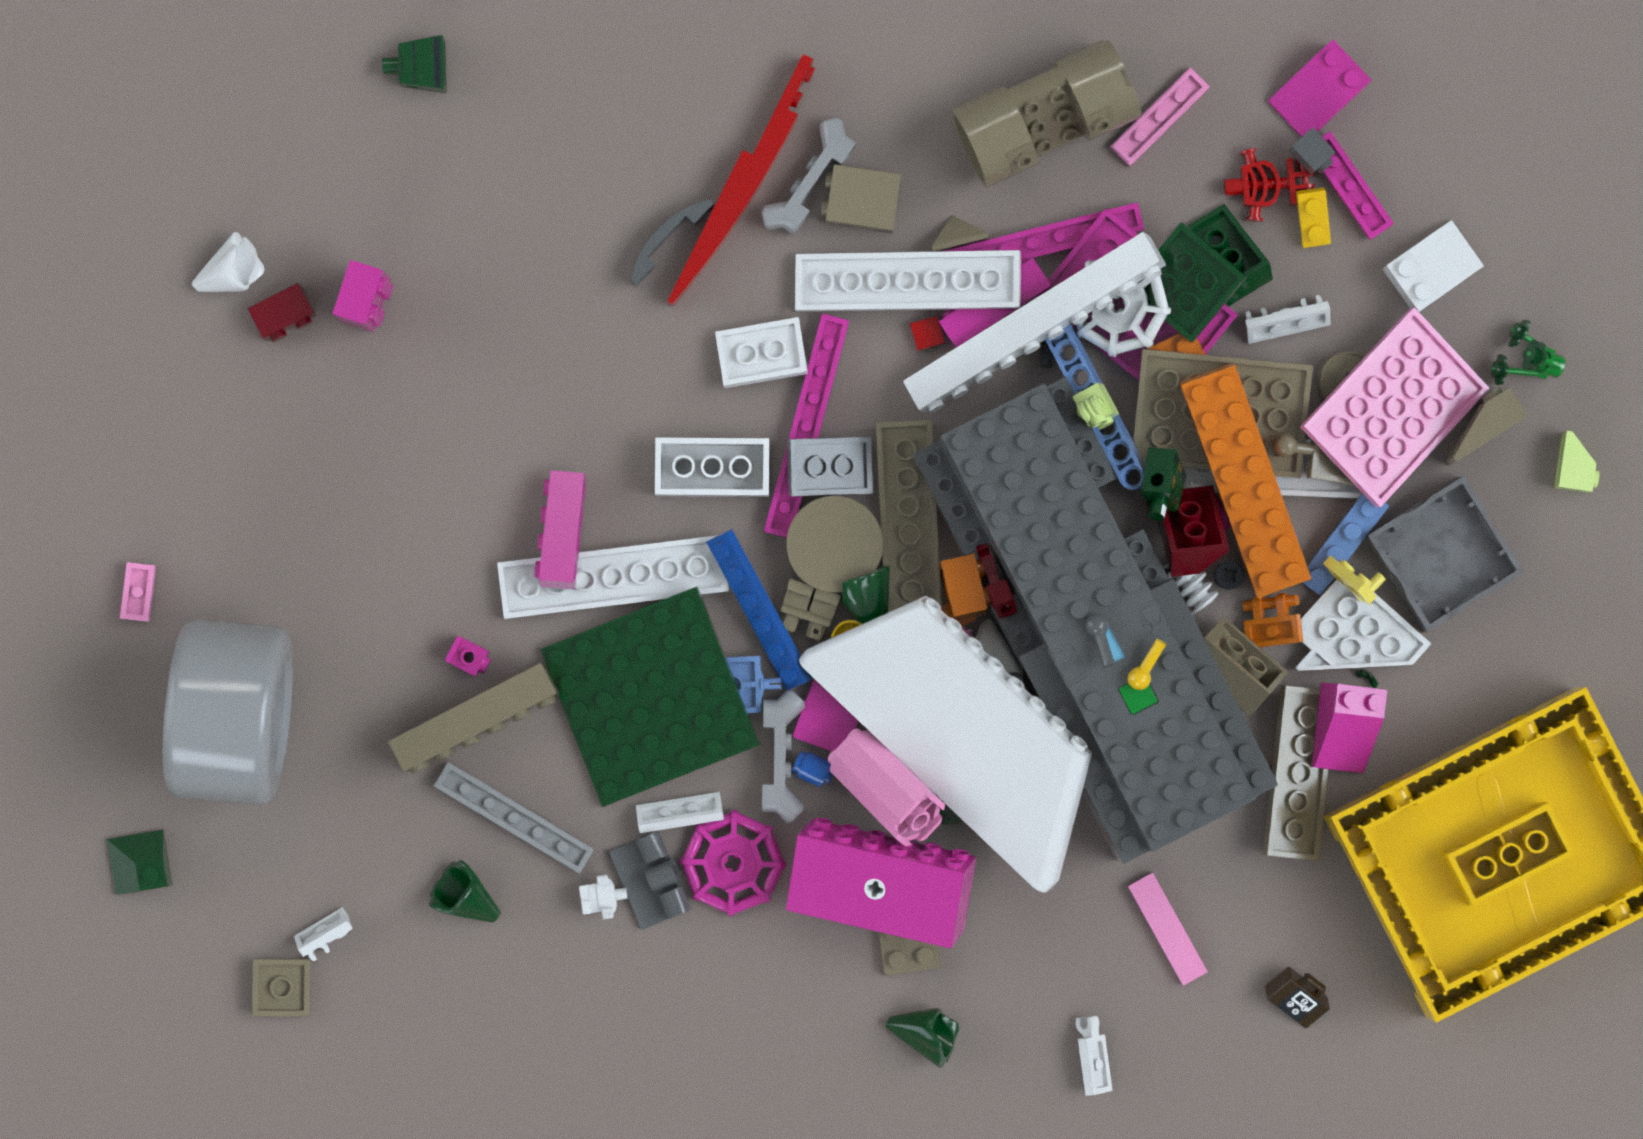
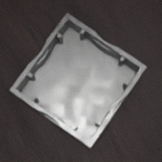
(1443, 554)

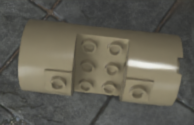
(1013, 126)

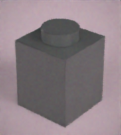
(1313, 152)

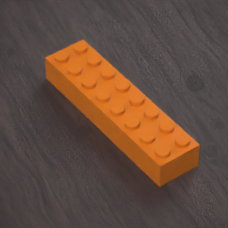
(1245, 480)

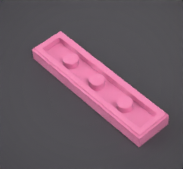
(1160, 116)
(1167, 929)

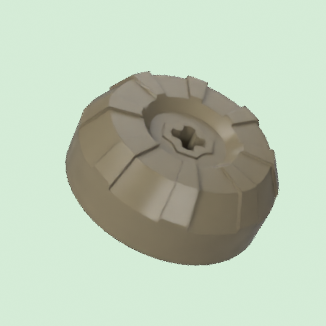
(833, 542)

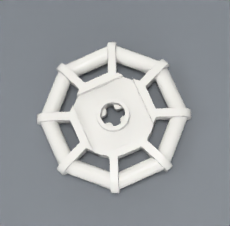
(1127, 319)

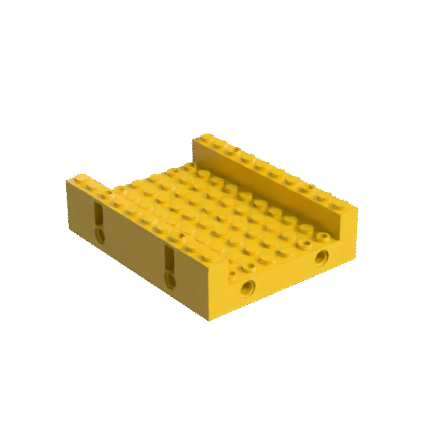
(1501, 852)

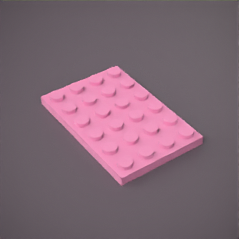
(1394, 407)

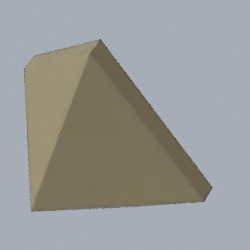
(958, 234)

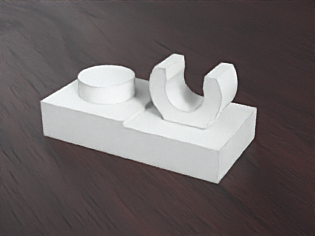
(326, 930)

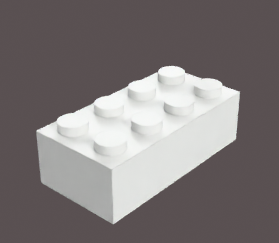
(712, 467)

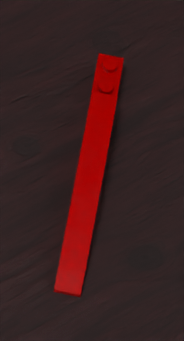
(745, 180)

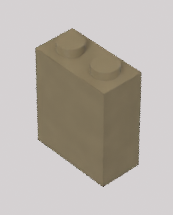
(861, 198)

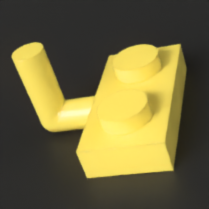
(1358, 585)

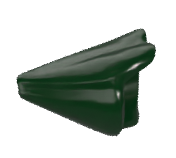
(867, 594)
(463, 894)
(927, 1033)

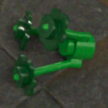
(1536, 357)

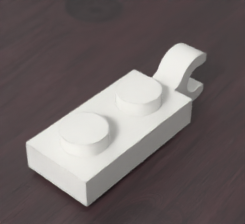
(1093, 1057)

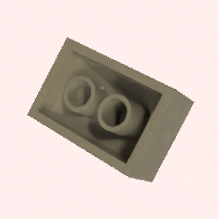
(1490, 419)
(1244, 665)

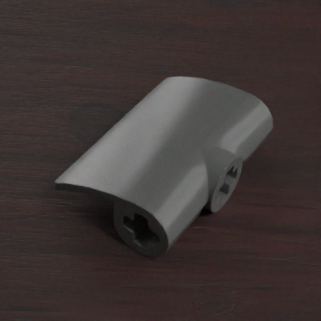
(650, 880)

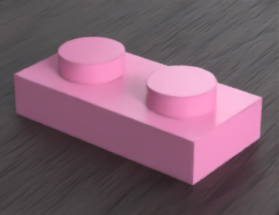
(138, 592)

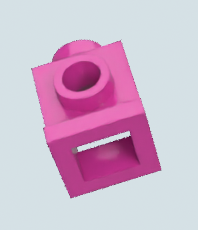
(457, 653)

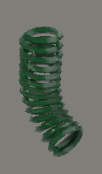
(1370, 679)

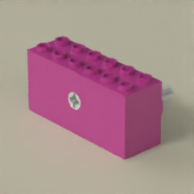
(881, 882)

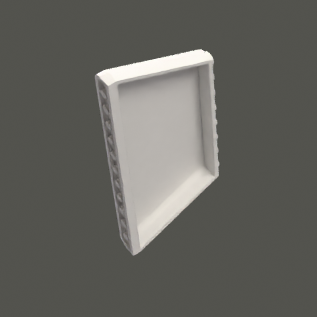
(962, 730)

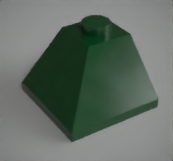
(139, 862)

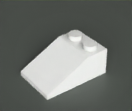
(1433, 267)

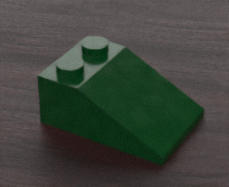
(1230, 239)

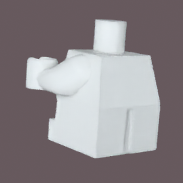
(601, 897)

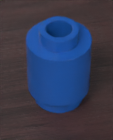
(812, 769)

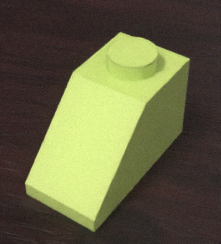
(1575, 466)

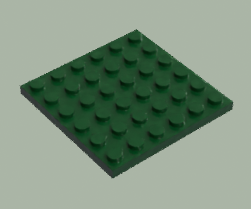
(650, 696)

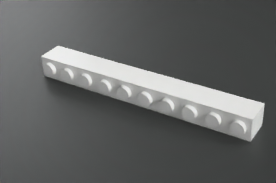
(1034, 323)

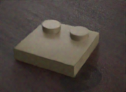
(281, 987)

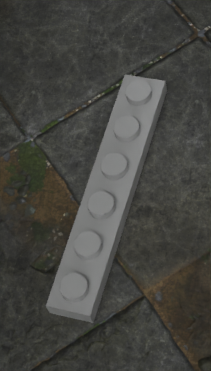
(514, 817)

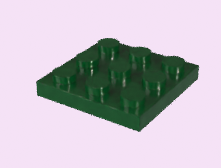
(1194, 281)

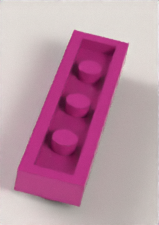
(1355, 192)

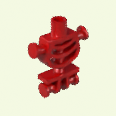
(1242, 185)

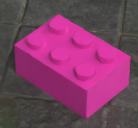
(363, 296)

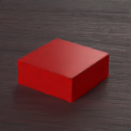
(927, 333)

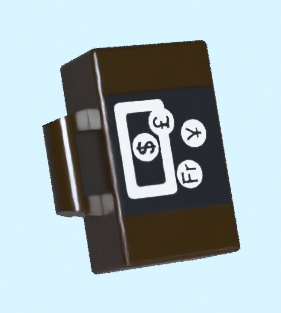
(1298, 996)

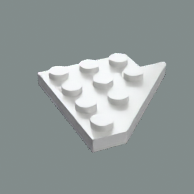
(1356, 635)

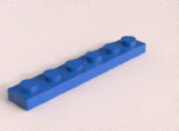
(758, 609)

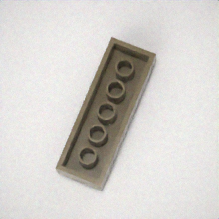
(473, 717)

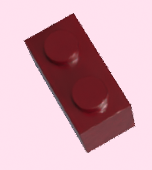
(282, 313)

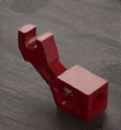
(998, 590)

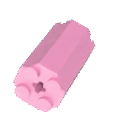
(886, 787)

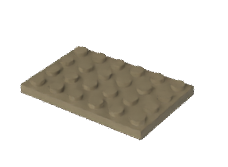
(1274, 390)

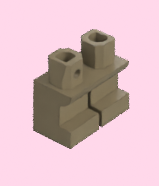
(820, 612)

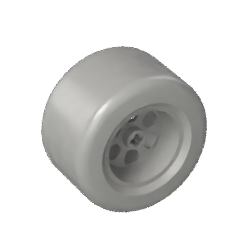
(227, 712)

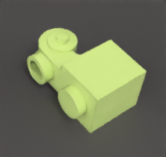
(1095, 406)

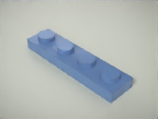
(1343, 541)

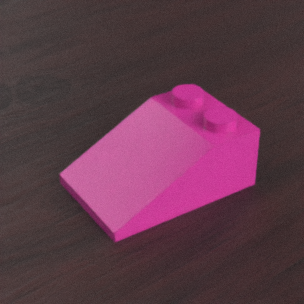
(1320, 89)
(1347, 726)

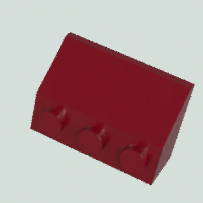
(1194, 532)

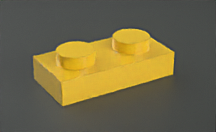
(1313, 217)

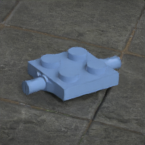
(751, 681)

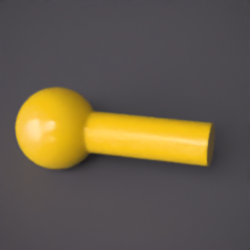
(1140, 677)

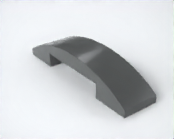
(693, 213)

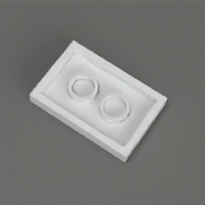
(761, 352)

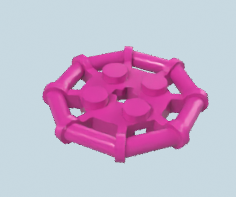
(726, 878)

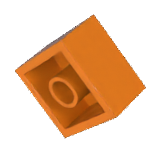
(963, 587)

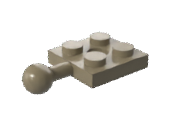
(1319, 464)

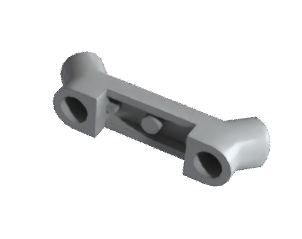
(836, 149)
(777, 796)

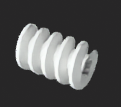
(1194, 590)

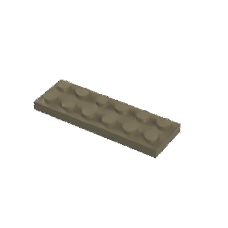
(1299, 799)

